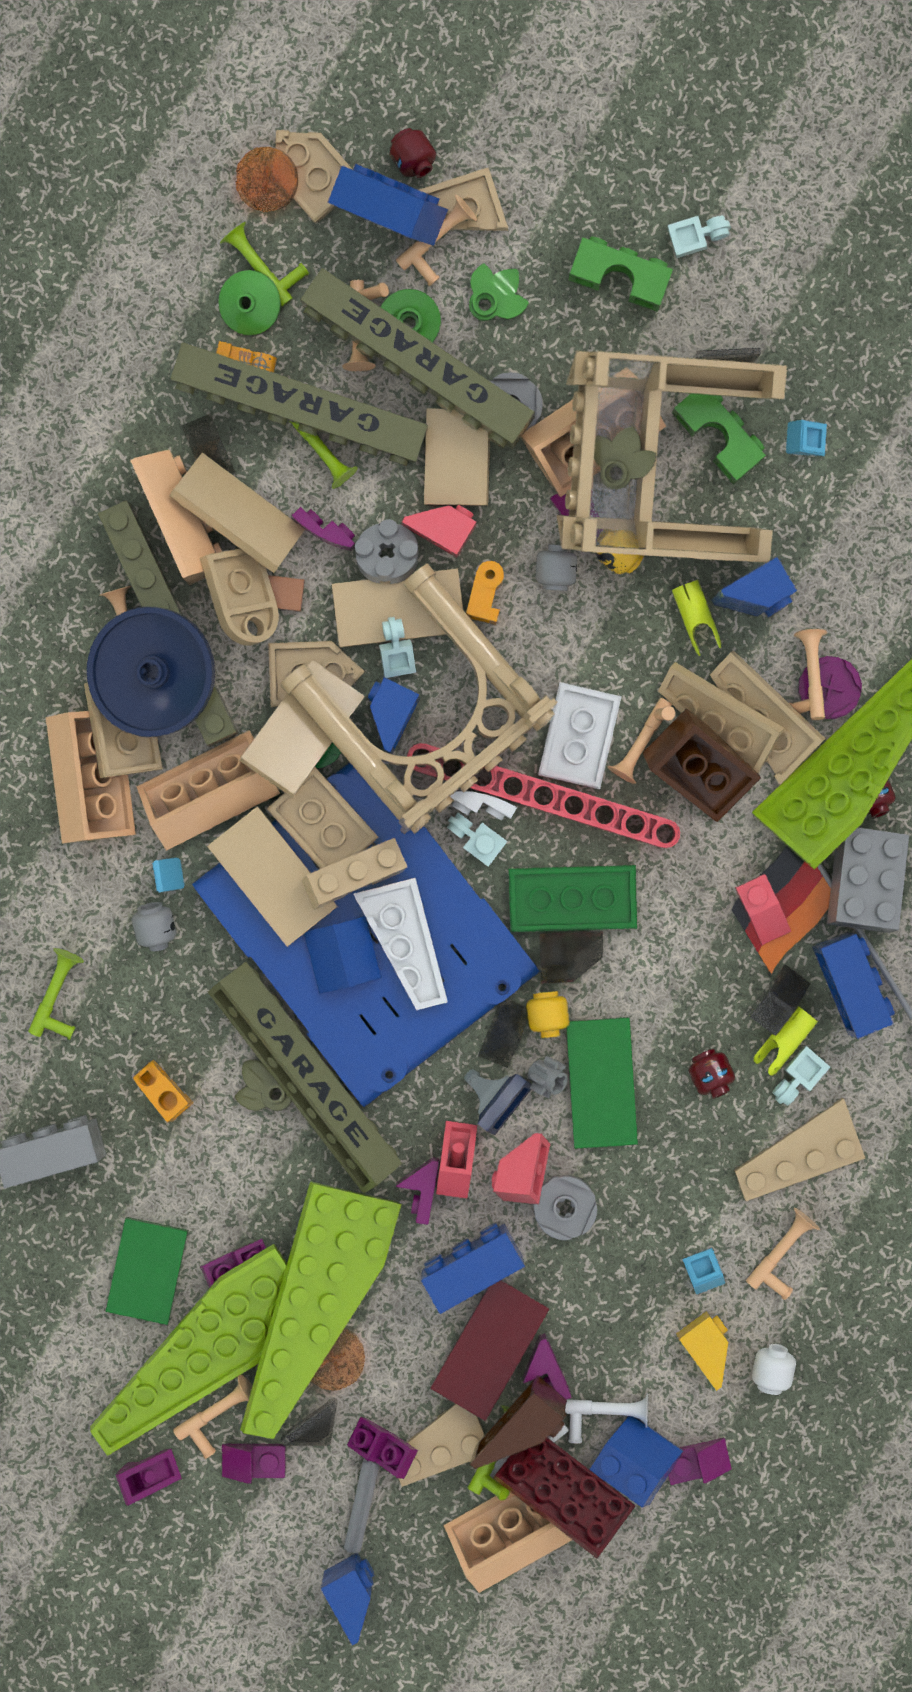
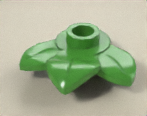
(499, 291)

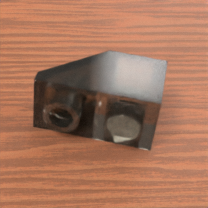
(568, 955)
(779, 1000)

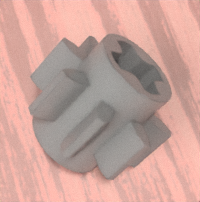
(547, 1077)

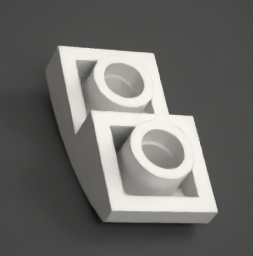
(472, 801)

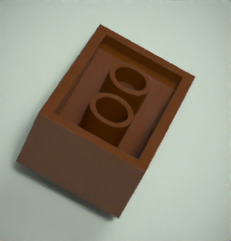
(700, 765)
(525, 1424)

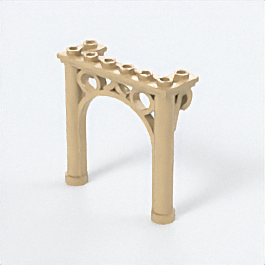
(486, 662)

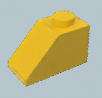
(707, 1346)

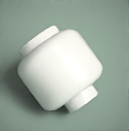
(773, 1369)

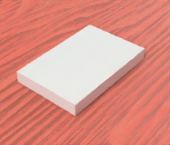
(579, 735)

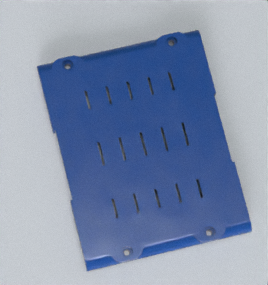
(333, 1018)

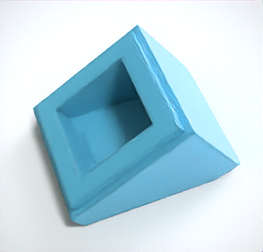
(806, 438)
(168, 874)
(704, 1271)

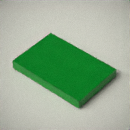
(147, 1270)

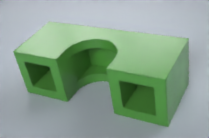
(597, 260)
(740, 450)

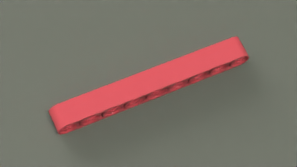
(557, 805)

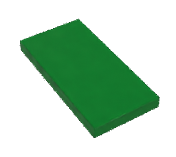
(572, 898)
(601, 1082)

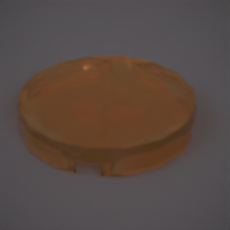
(266, 179)
(342, 1364)

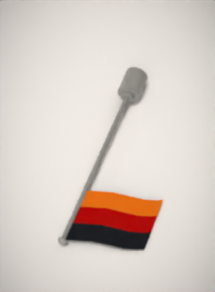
(804, 901)

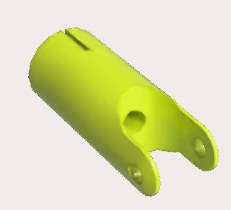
(694, 610)
(787, 1039)

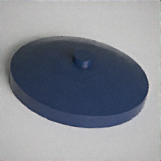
(150, 671)

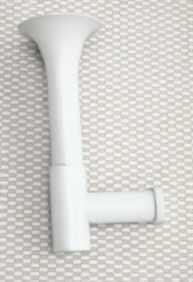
(577, 1408)

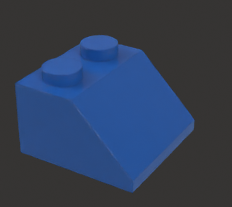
(392, 710)
(636, 1461)
(348, 1592)

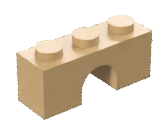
(354, 873)

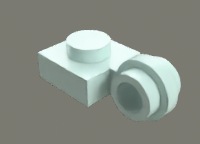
(689, 236)
(397, 656)
(483, 843)
(806, 1070)

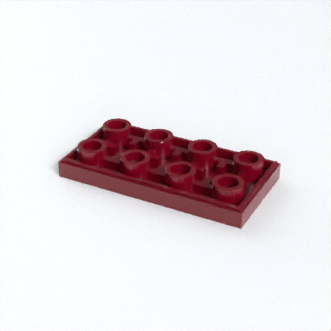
(489, 1349)
(566, 1494)

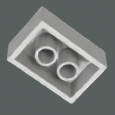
(868, 881)
(50, 1151)

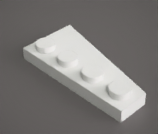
(403, 931)

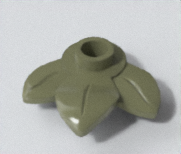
(624, 453)
(259, 1089)

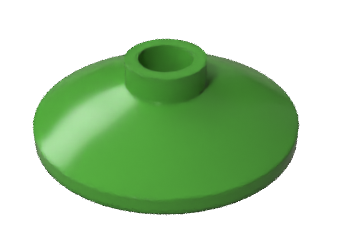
(264, 302)
(419, 307)

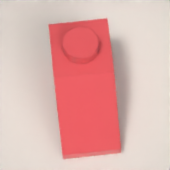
(443, 527)
(763, 909)
(456, 1159)
(522, 1171)

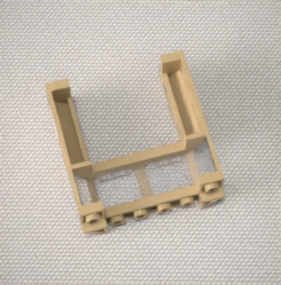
(627, 392)

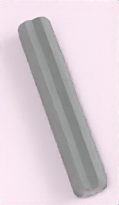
(361, 1506)

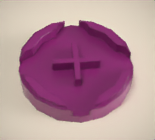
(839, 683)

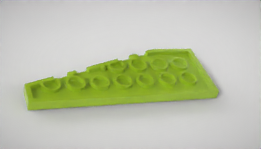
(844, 776)
(328, 1273)
(203, 1352)

